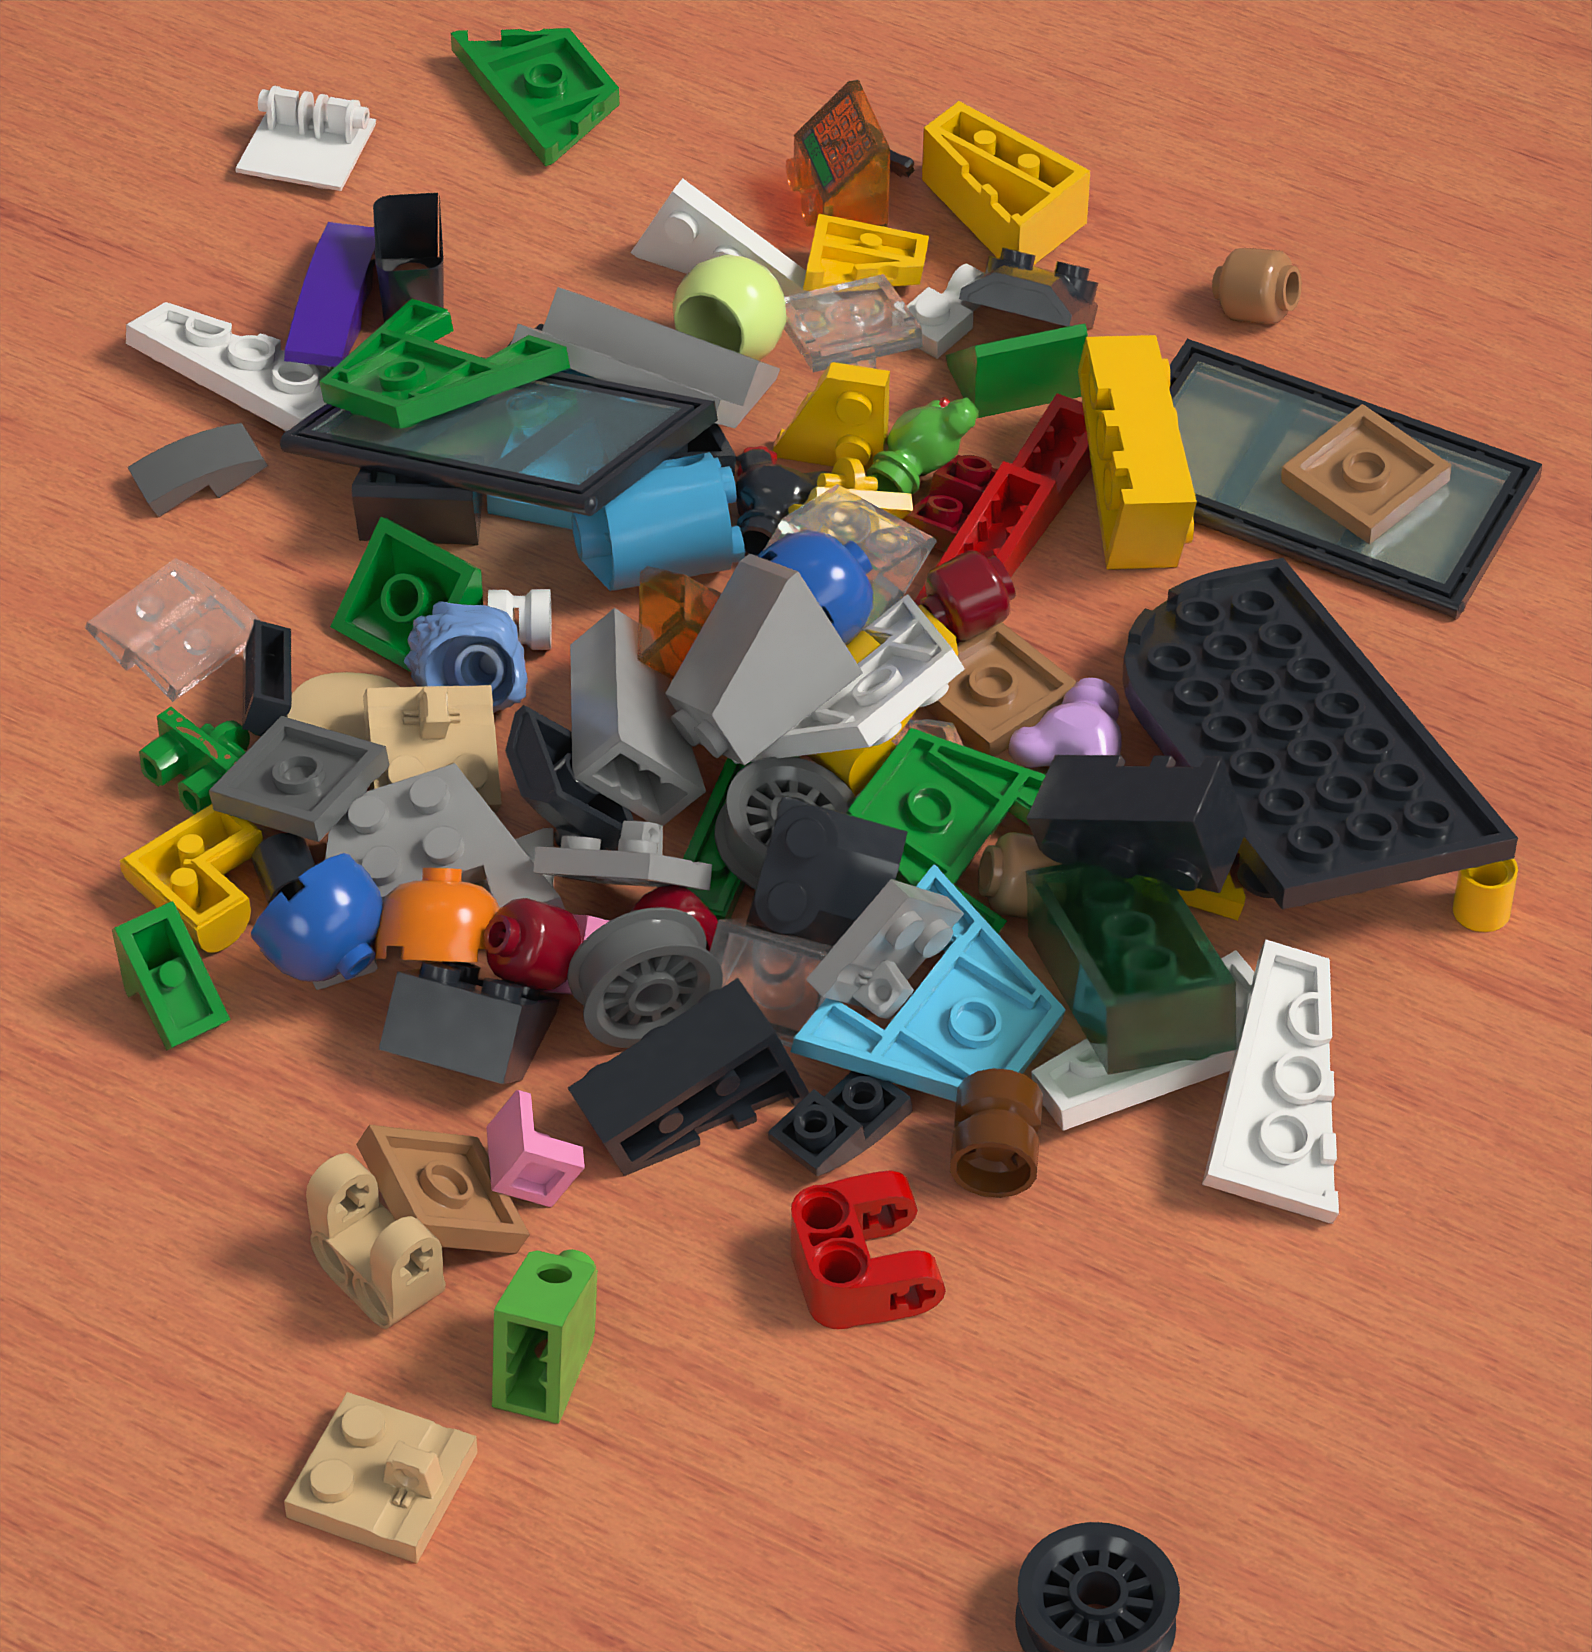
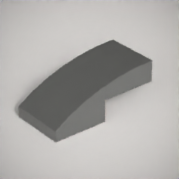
(212, 457)

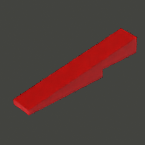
(1028, 492)

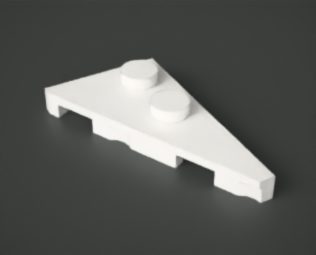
(697, 229)

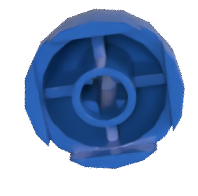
(833, 575)
(325, 925)

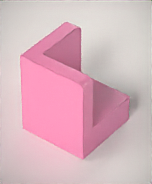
(528, 1161)

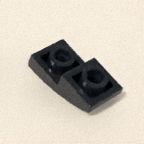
(842, 1124)

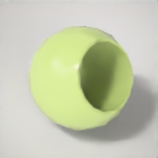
(731, 305)

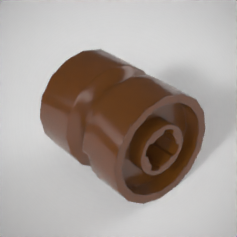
(996, 1133)

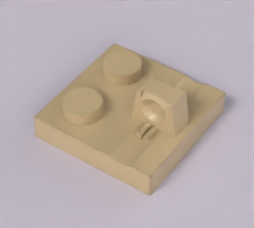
(433, 730)
(381, 1477)

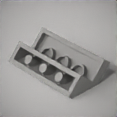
(652, 356)

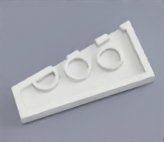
(240, 368)
(1081, 1090)
(1277, 1104)

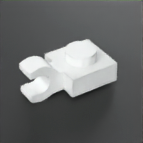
(944, 315)

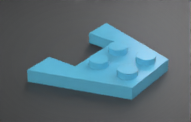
(965, 1017)

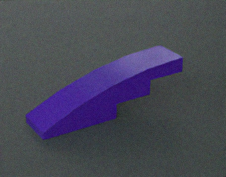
(332, 296)

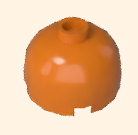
(436, 918)

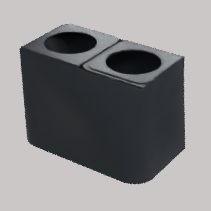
(408, 234)

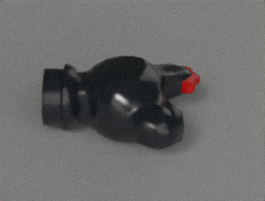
(766, 493)

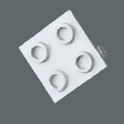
(306, 141)

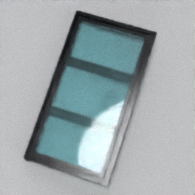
(1250, 420)
(543, 443)

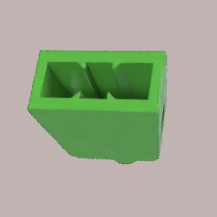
(551, 1301)

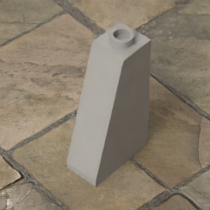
(625, 726)

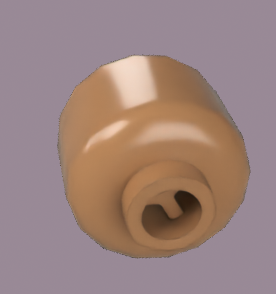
(1257, 285)
(1004, 872)

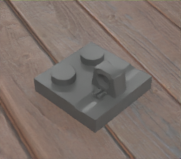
(299, 778)

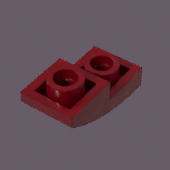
(951, 498)

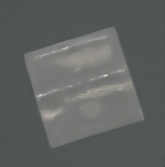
(174, 627)

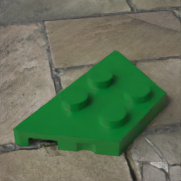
(541, 85)

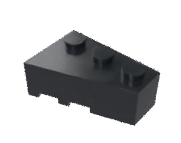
(1141, 819)
(688, 1078)

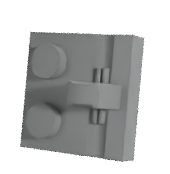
(634, 864)
(886, 948)

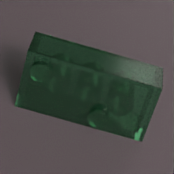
(1131, 966)

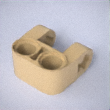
(374, 1259)

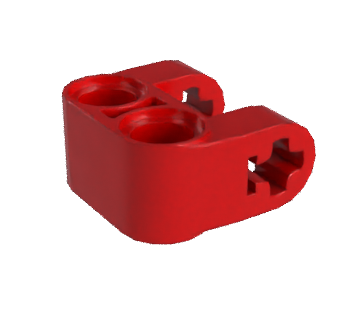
(833, 1261)

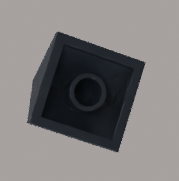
(425, 508)

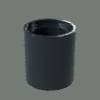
(279, 864)

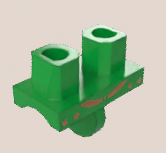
(194, 752)

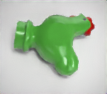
(922, 443)

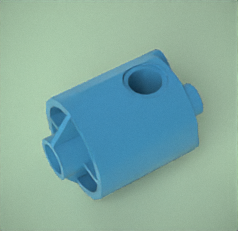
(666, 521)

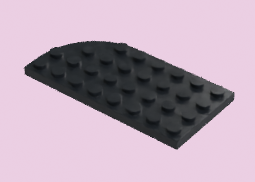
(1318, 746)

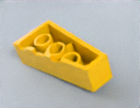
(1136, 452)

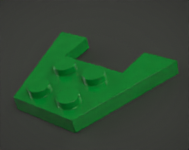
(408, 378)
(947, 804)

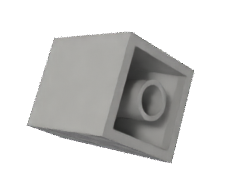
(758, 663)

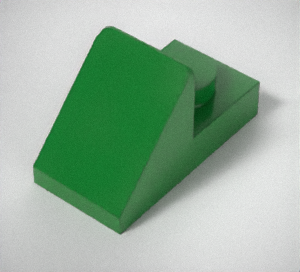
(169, 975)

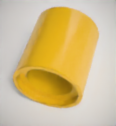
(1485, 895)

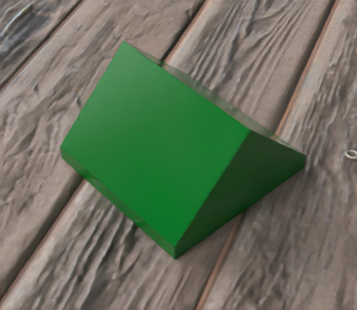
(1020, 370)
(396, 584)

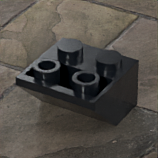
(466, 1021)

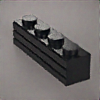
(266, 676)

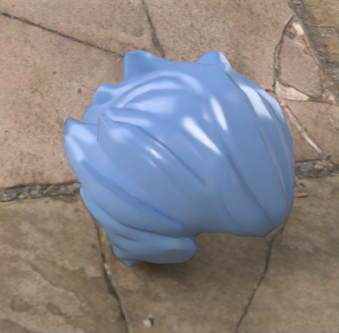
(469, 649)

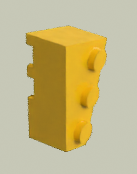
(1003, 182)

